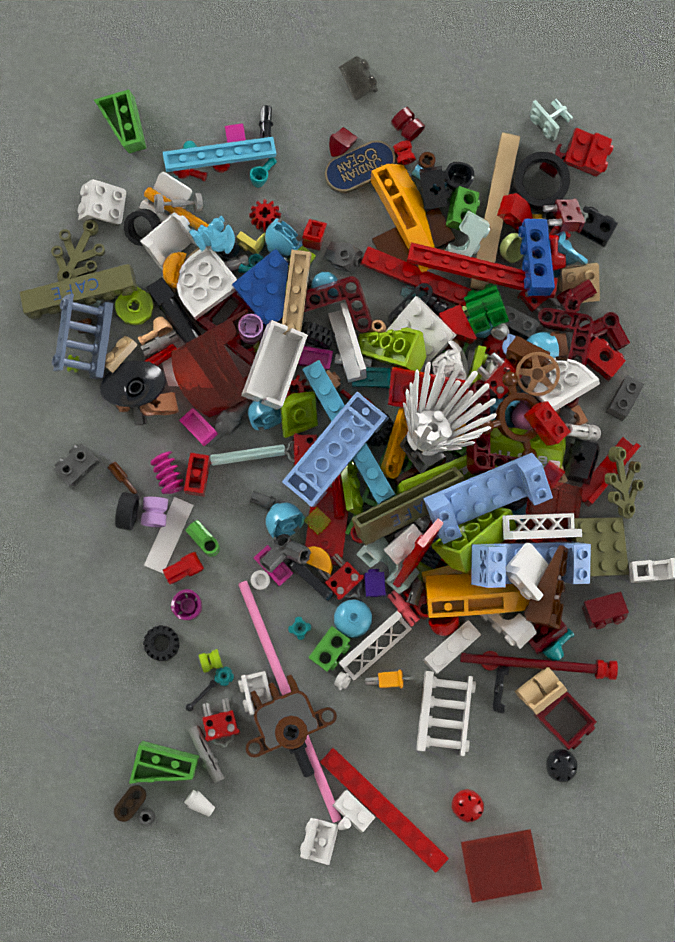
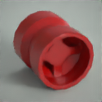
(404, 153)
(607, 669)

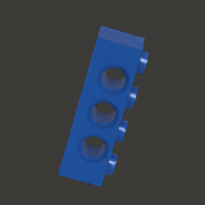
(537, 230)

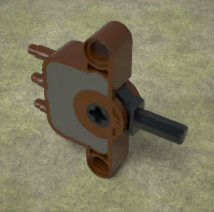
(279, 714)

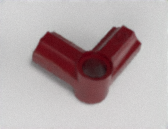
(572, 298)
(614, 333)

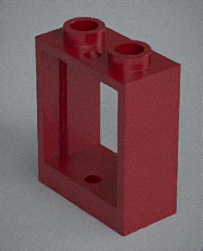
(575, 740)

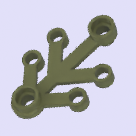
(77, 255)
(625, 505)

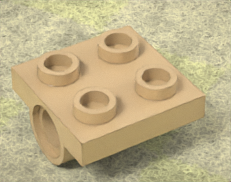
(574, 275)
(541, 690)

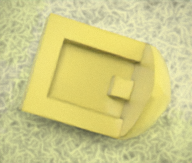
(247, 243)

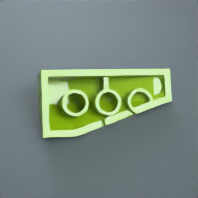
(396, 348)

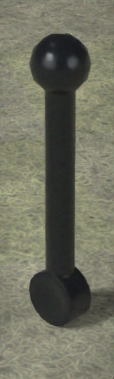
(189, 707)

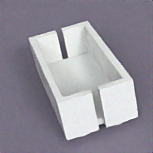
(274, 365)

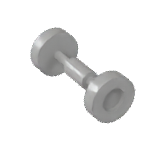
(197, 203)

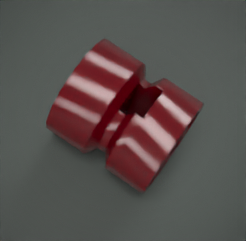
(405, 122)

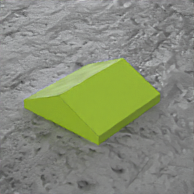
(298, 413)

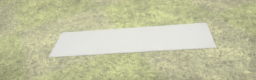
(169, 535)

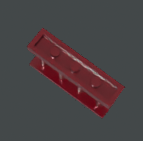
(234, 345)

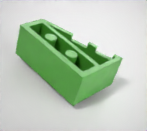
(124, 119)
(162, 764)

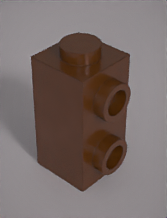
(519, 348)

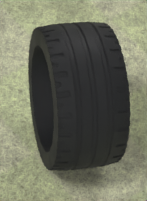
(542, 157)

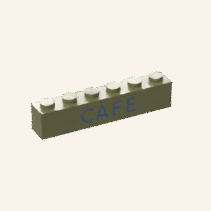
(86, 290)
(402, 508)

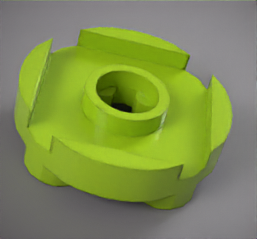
(143, 312)

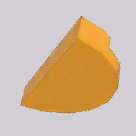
(172, 267)
(320, 559)

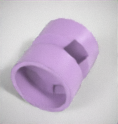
(251, 328)
(154, 512)

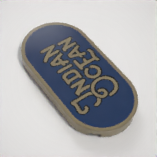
(355, 166)

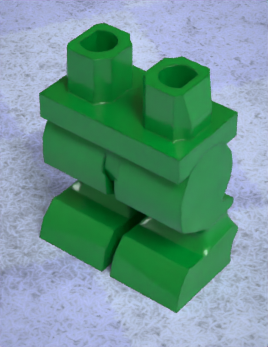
(484, 305)

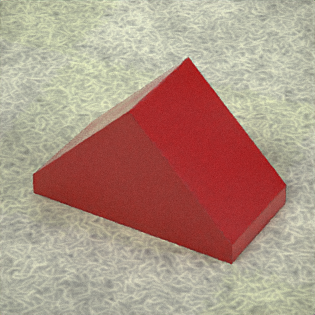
(314, 234)

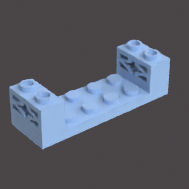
(334, 449)
(486, 493)
(490, 562)

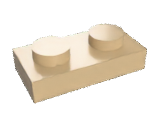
(119, 353)

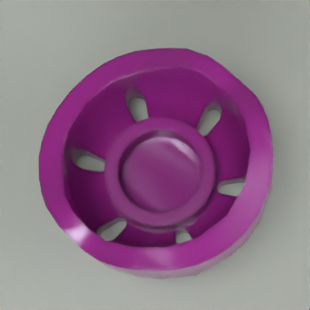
(187, 605)

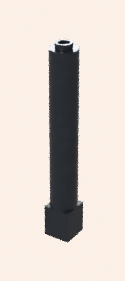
(172, 310)

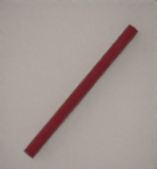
(528, 663)

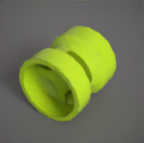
(214, 658)

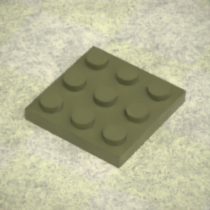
(607, 545)

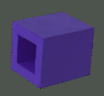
(374, 583)

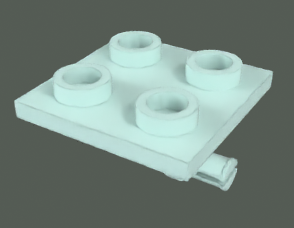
(545, 121)

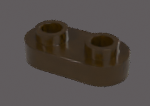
(129, 802)

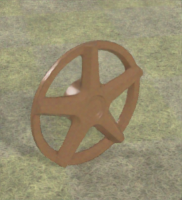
(538, 373)

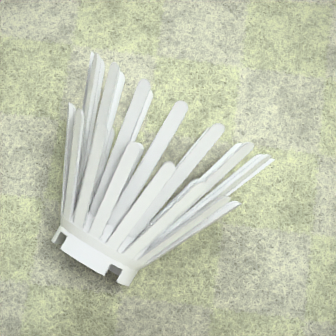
(434, 426)

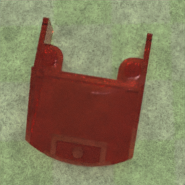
(208, 372)

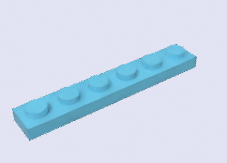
(219, 154)

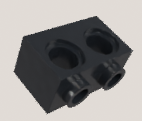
(592, 230)

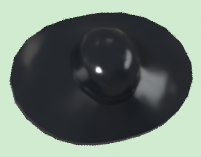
(133, 384)

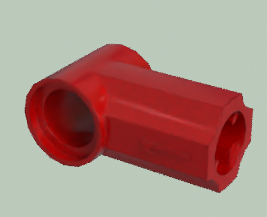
(186, 567)

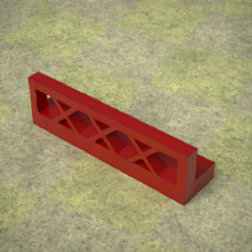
(598, 484)

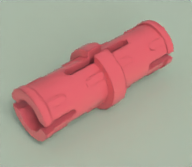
(403, 608)

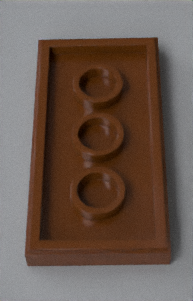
(394, 245)

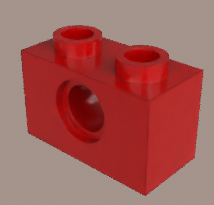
(604, 368)
(547, 423)
(197, 474)

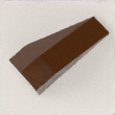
(548, 609)

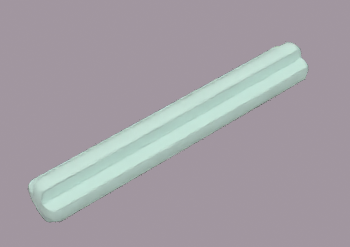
(249, 454)

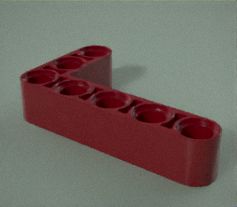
(343, 293)
(573, 327)
(483, 453)

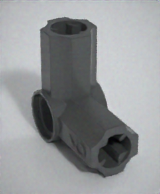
(284, 550)

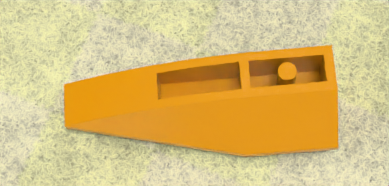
(403, 204)
(455, 596)

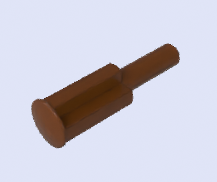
(121, 476)

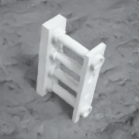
(429, 701)

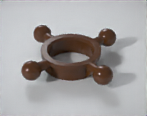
(510, 380)

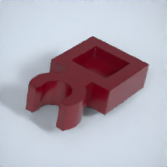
(549, 169)

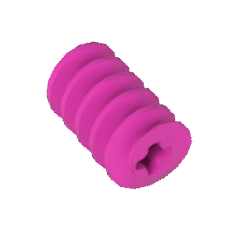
(166, 473)

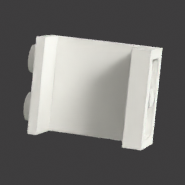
(168, 238)

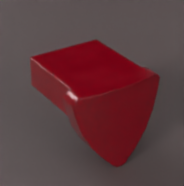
(341, 142)

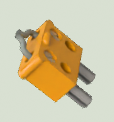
(389, 679)

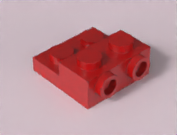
(588, 152)

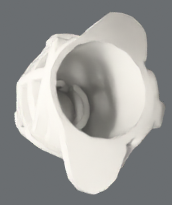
(452, 357)

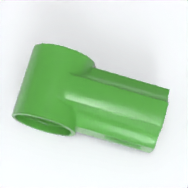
(202, 538)

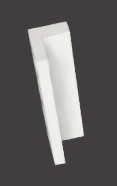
(347, 344)
(543, 533)
(380, 631)

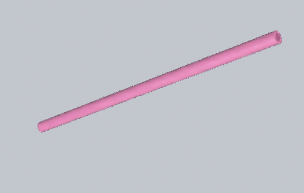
(284, 688)

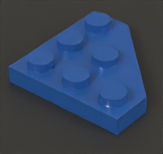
(265, 287)

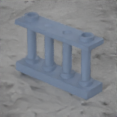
(100, 331)

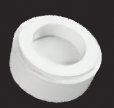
(260, 580)

